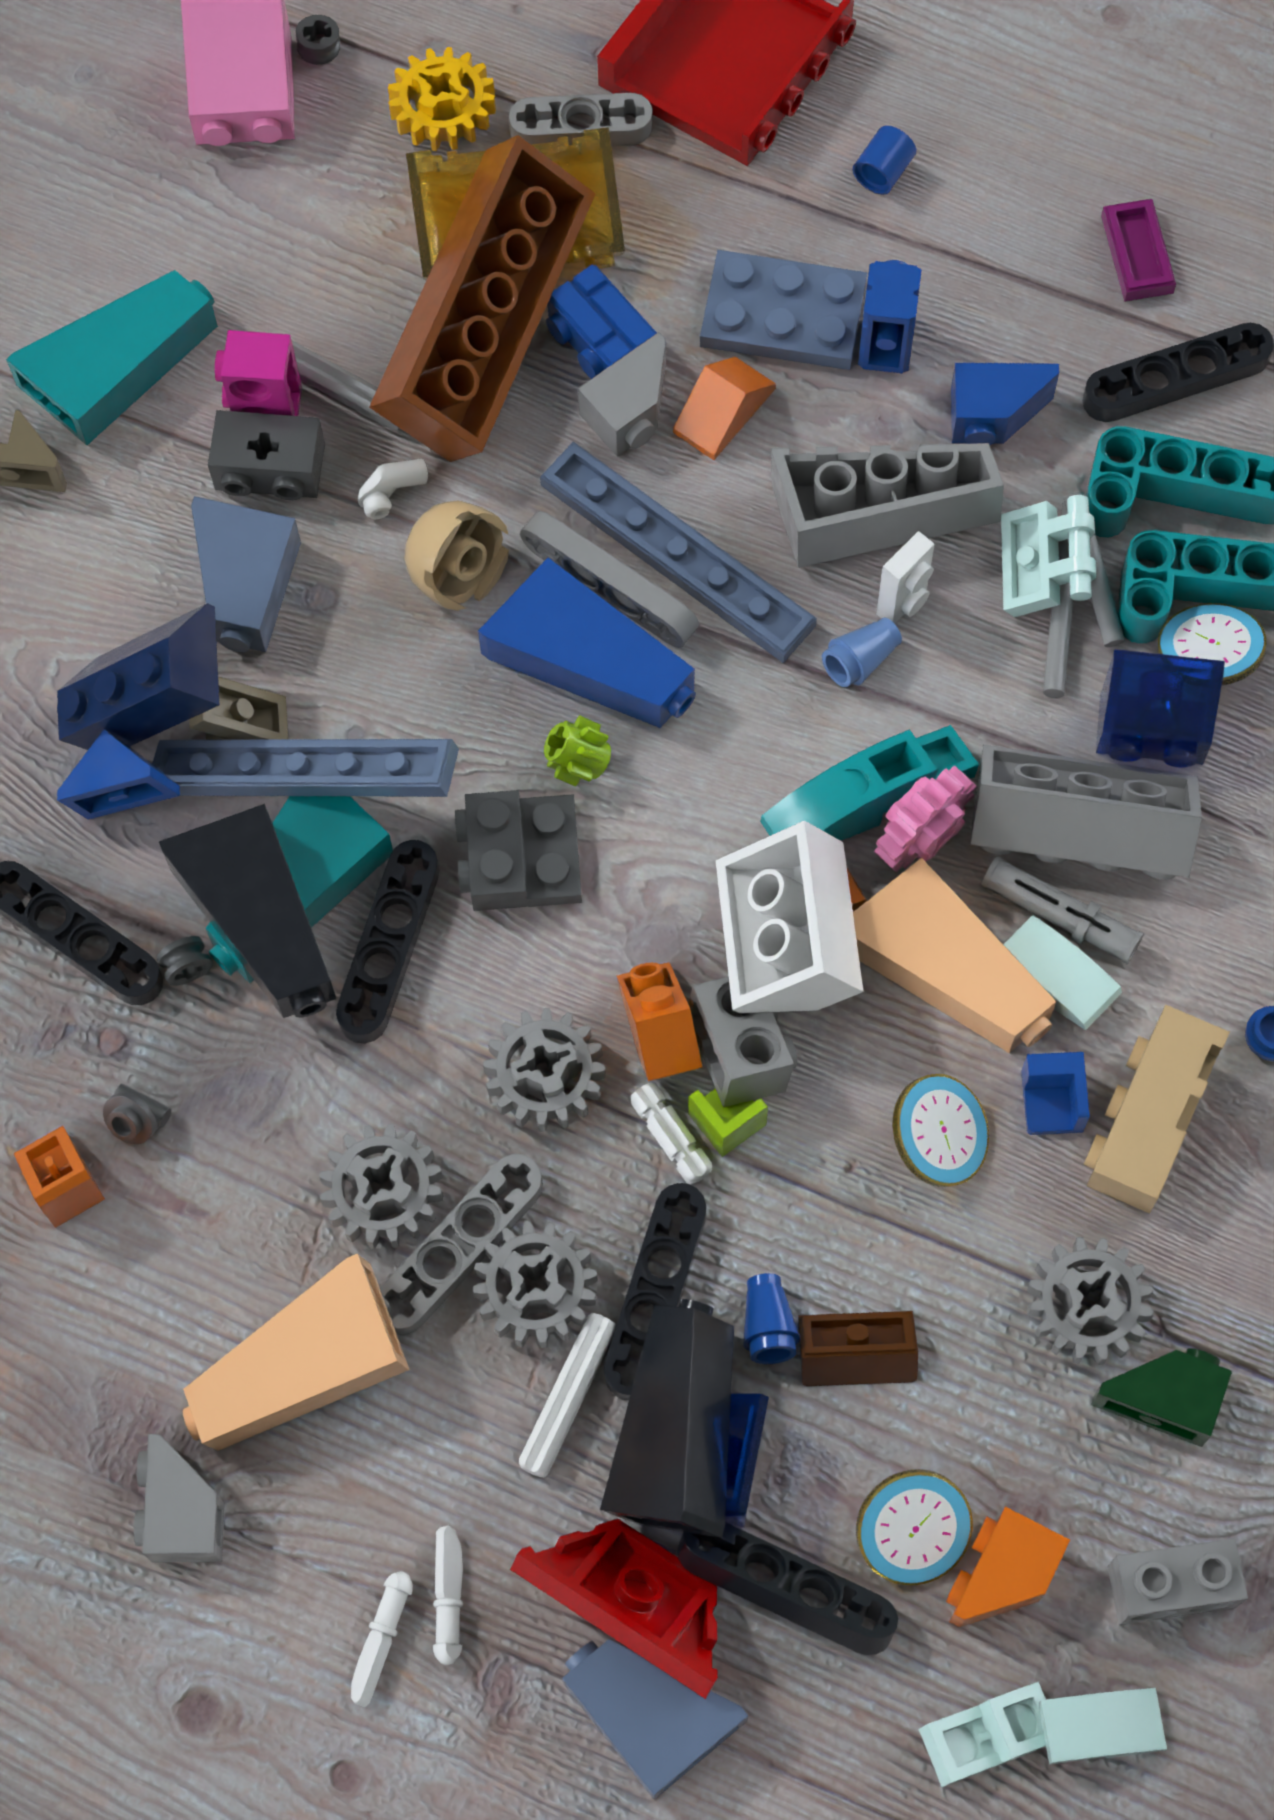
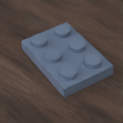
(783, 309)

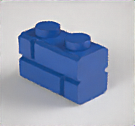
(889, 316)
(595, 320)

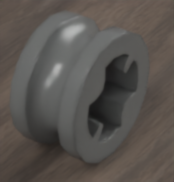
(329, 45)
(184, 960)

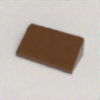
(858, 1348)

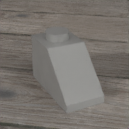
(626, 397)

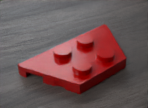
(632, 1595)

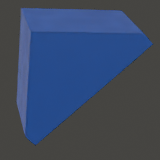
(113, 780)

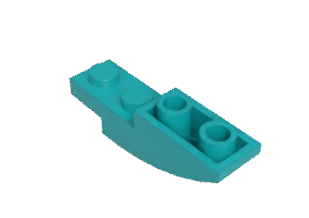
(866, 785)

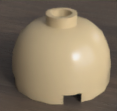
(456, 553)

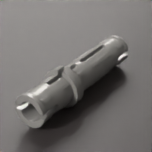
(1063, 910)

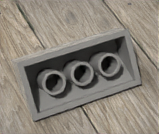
(1086, 812)

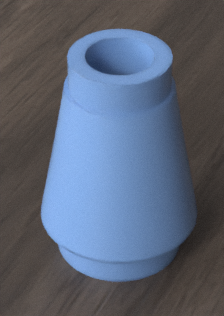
(860, 652)

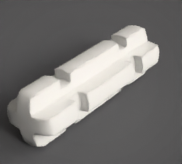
(671, 1133)

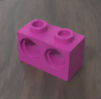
(259, 373)

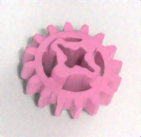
(925, 818)

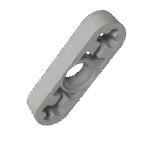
(595, 105)

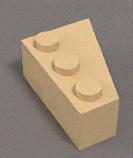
(1154, 1108)

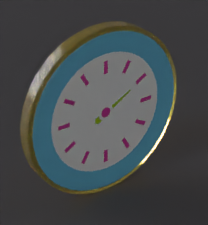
(1216, 633)
(940, 1130)
(914, 1527)

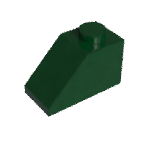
(1170, 1394)

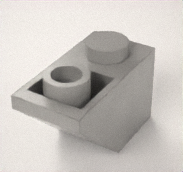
(181, 1510)

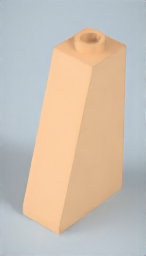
(947, 957)
(301, 1359)

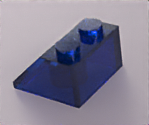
(1159, 708)

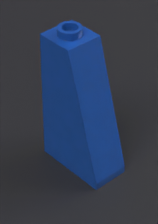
(587, 647)

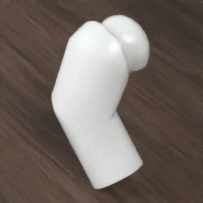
(385, 480)

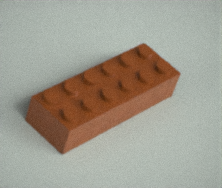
(483, 300)

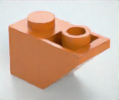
(659, 1020)
(1012, 1569)

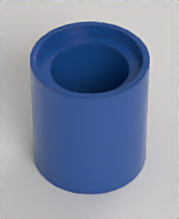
(884, 160)

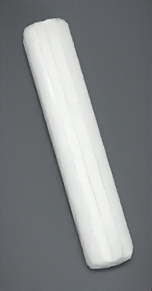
(567, 1395)

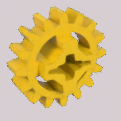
(441, 99)

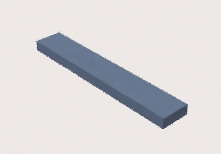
(678, 552)
(309, 767)

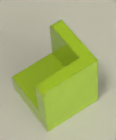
(727, 1125)

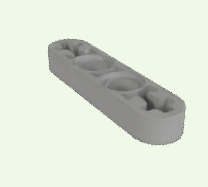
(610, 579)
(466, 1249)

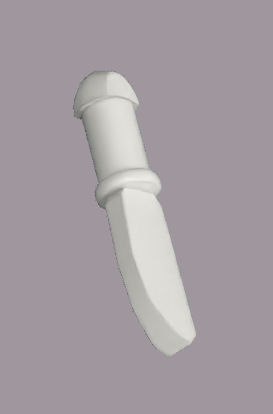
(448, 1594)
(380, 1637)

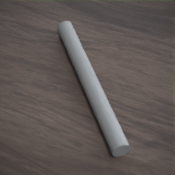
(1059, 634)

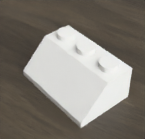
(789, 923)

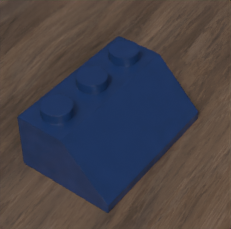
(144, 683)

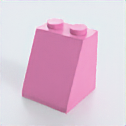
(238, 70)

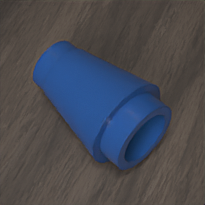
(769, 1323)

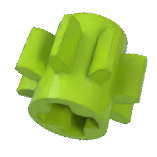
(577, 751)

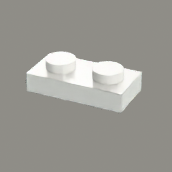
(906, 579)

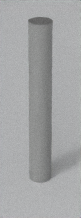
(1102, 597)

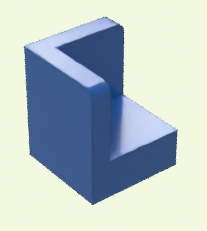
(1055, 1093)

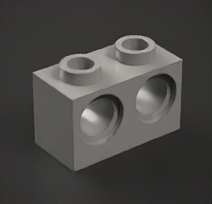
(731, 1039)
(1177, 1581)

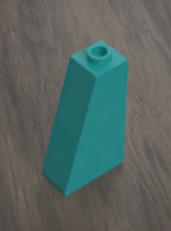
(114, 354)
(329, 853)

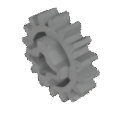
(525, 1078)
(363, 1172)
(517, 1268)
(1107, 1314)

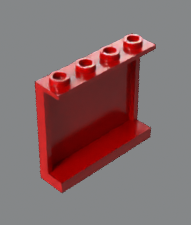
(724, 65)

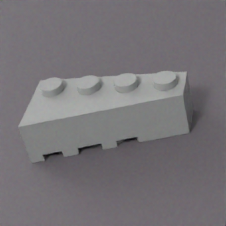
(882, 497)

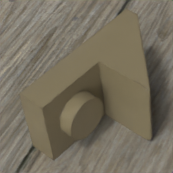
(28, 460)
(243, 714)

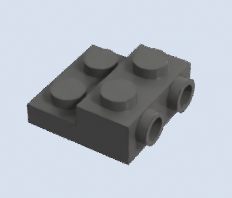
(518, 850)

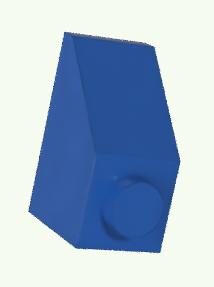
(998, 399)

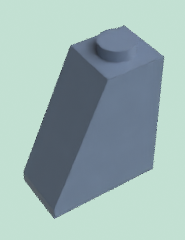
(244, 569)
(647, 1714)

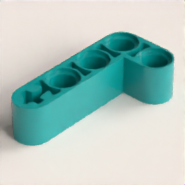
(1189, 488)
(1179, 581)

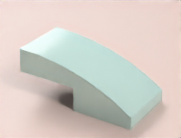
(1064, 971)
(1102, 1725)
(985, 1734)

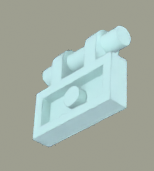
(1032, 555)

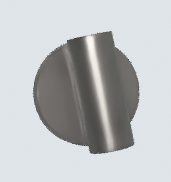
(134, 1115)

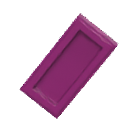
(1138, 250)

